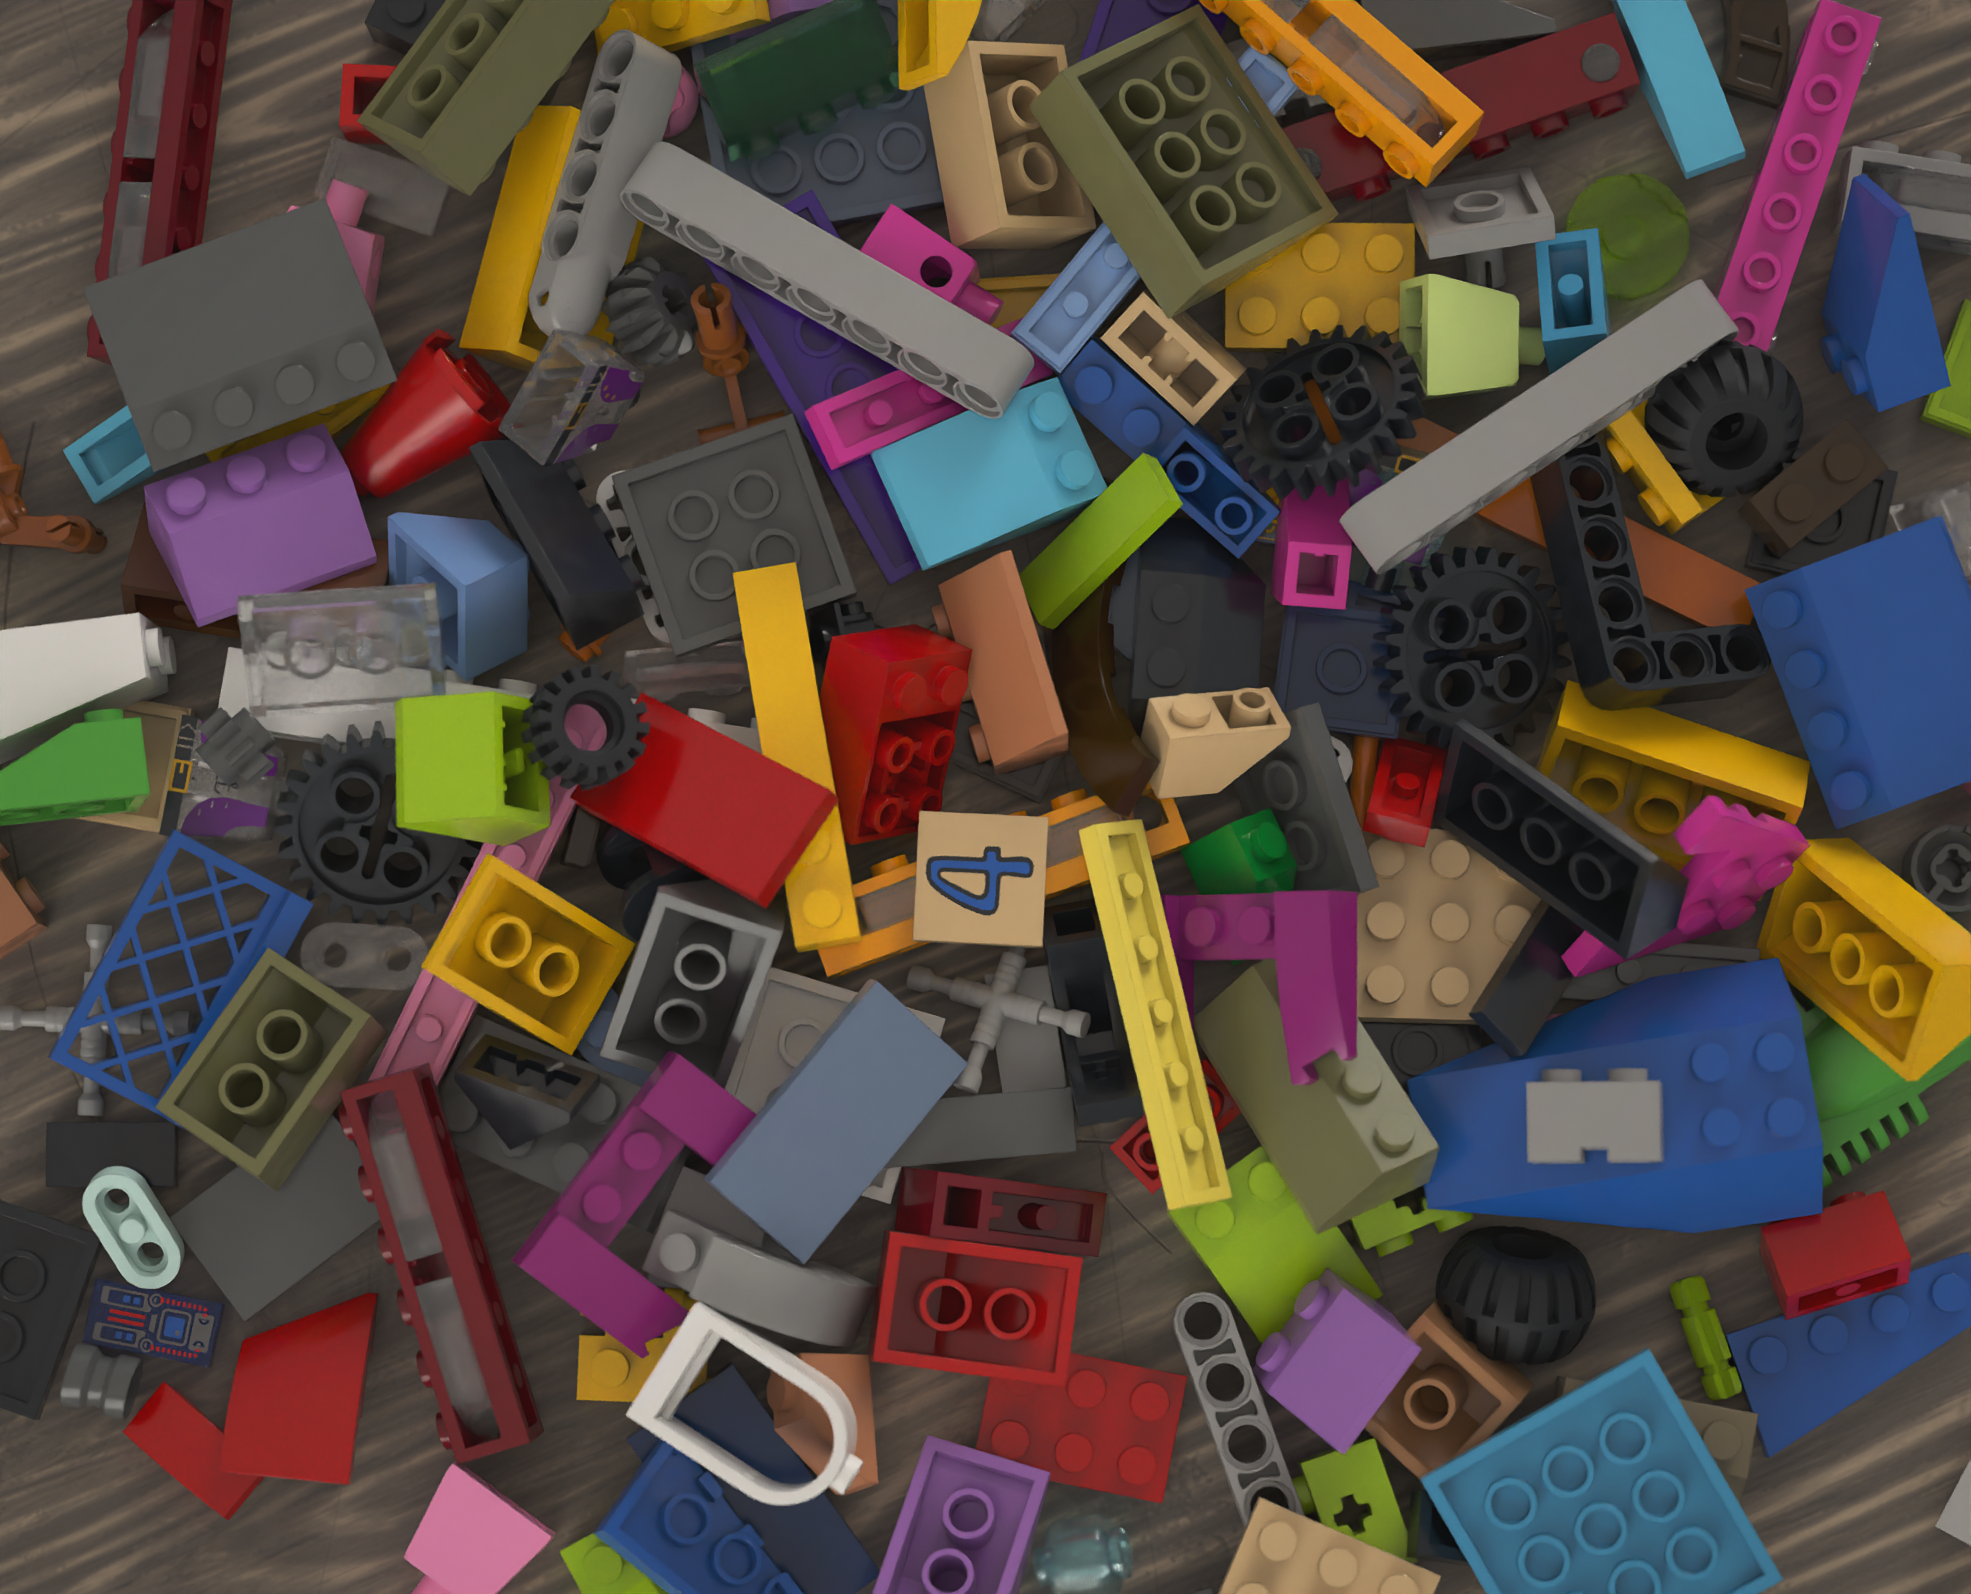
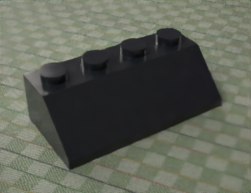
(1556, 844)

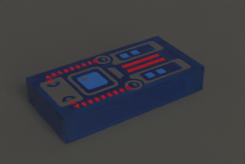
(153, 1322)

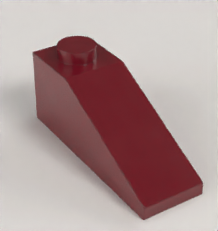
(1000, 1212)

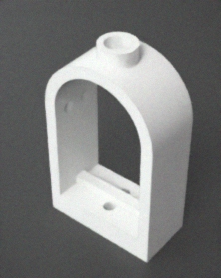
(680, 1368)

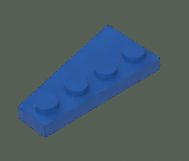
(1826, 1360)
(685, 1532)

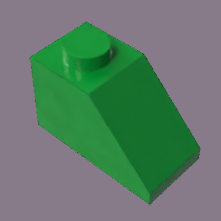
(1242, 859)

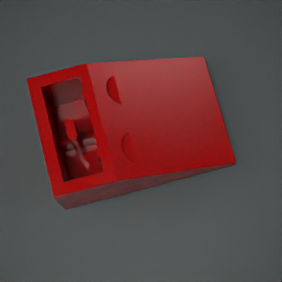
(891, 725)

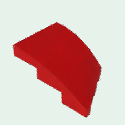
(301, 1396)

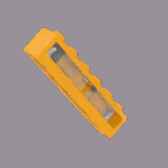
(1364, 75)
(888, 898)

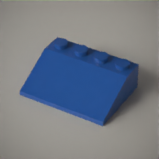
(1876, 668)

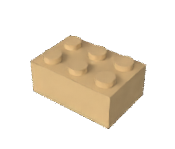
(992, 156)

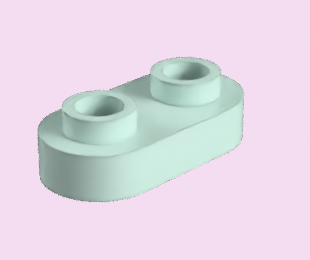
(130, 1225)

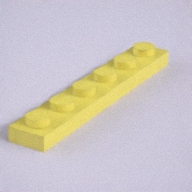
(1155, 1014)

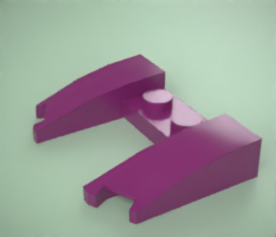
(1314, 954)
(571, 1241)

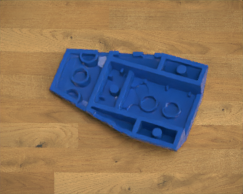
(1734, 1110)

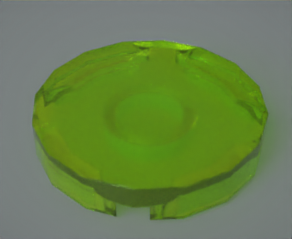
(1639, 232)

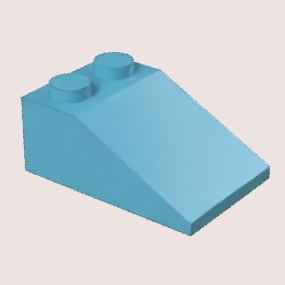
(990, 478)

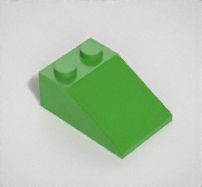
(79, 772)

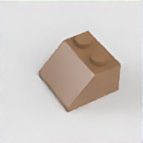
(1445, 1397)

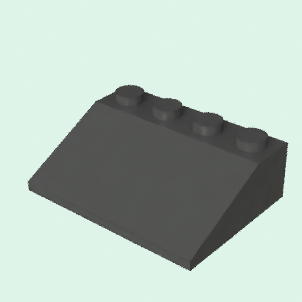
(239, 334)

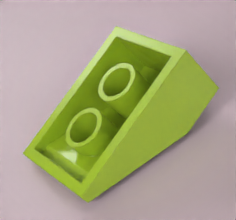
(1264, 1246)

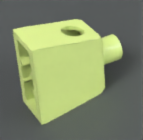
(1464, 336)

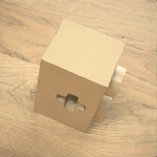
(1173, 356)

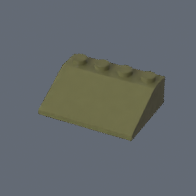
(1180, 159)

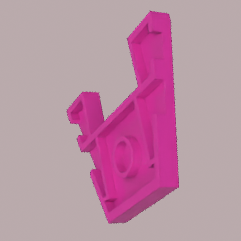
(1728, 874)

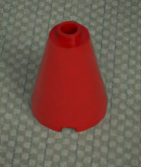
(425, 419)

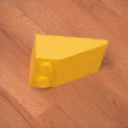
(528, 955)

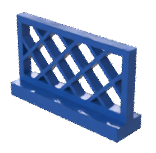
(272, 928)

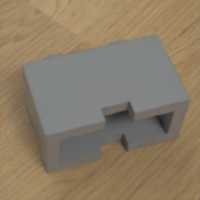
(1603, 1115)

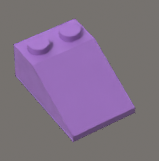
(964, 1524)

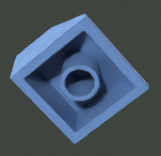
(478, 584)

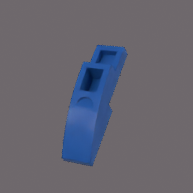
(1194, 462)

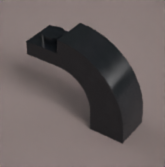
(1082, 979)

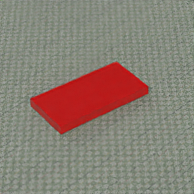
(713, 804)

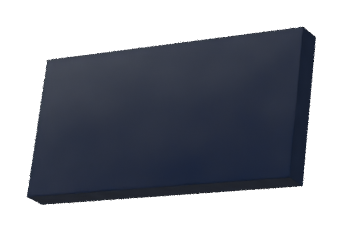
(800, 1538)

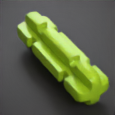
(1705, 1338)

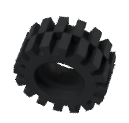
(615, 708)

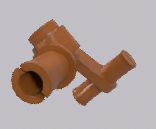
(723, 354)
(17, 528)

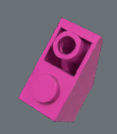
(1312, 550)

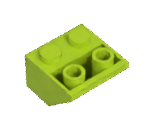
(468, 768)

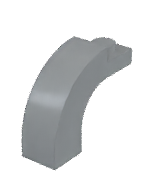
(758, 1285)

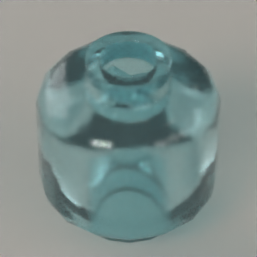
(1084, 1556)

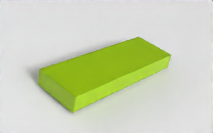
(1099, 541)

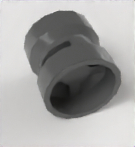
(101, 1381)

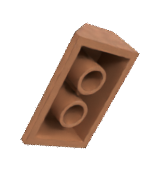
(1007, 668)

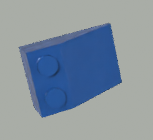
(1880, 305)

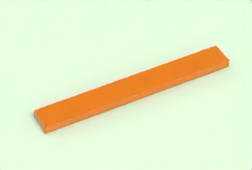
(1668, 571)

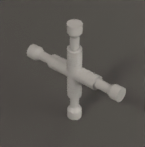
(996, 1004)
(93, 1036)

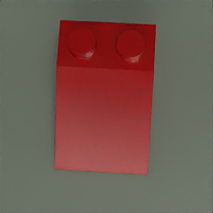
(974, 1308)

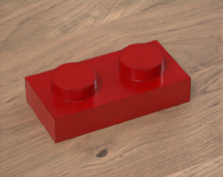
(1404, 791)

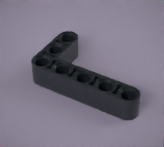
(1615, 585)

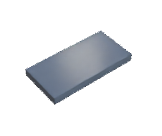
(836, 1121)

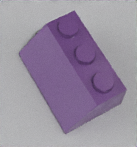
(259, 523)

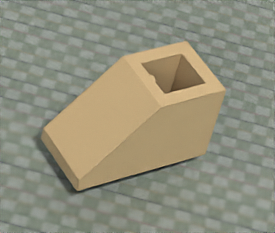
(1210, 738)

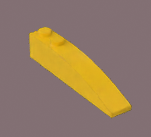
(795, 736)

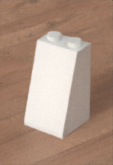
(76, 668)

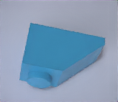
(1571, 295)

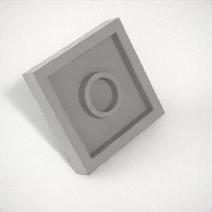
(1480, 218)

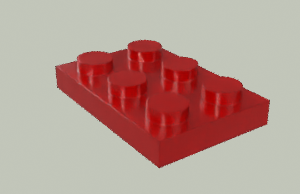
(1098, 1433)

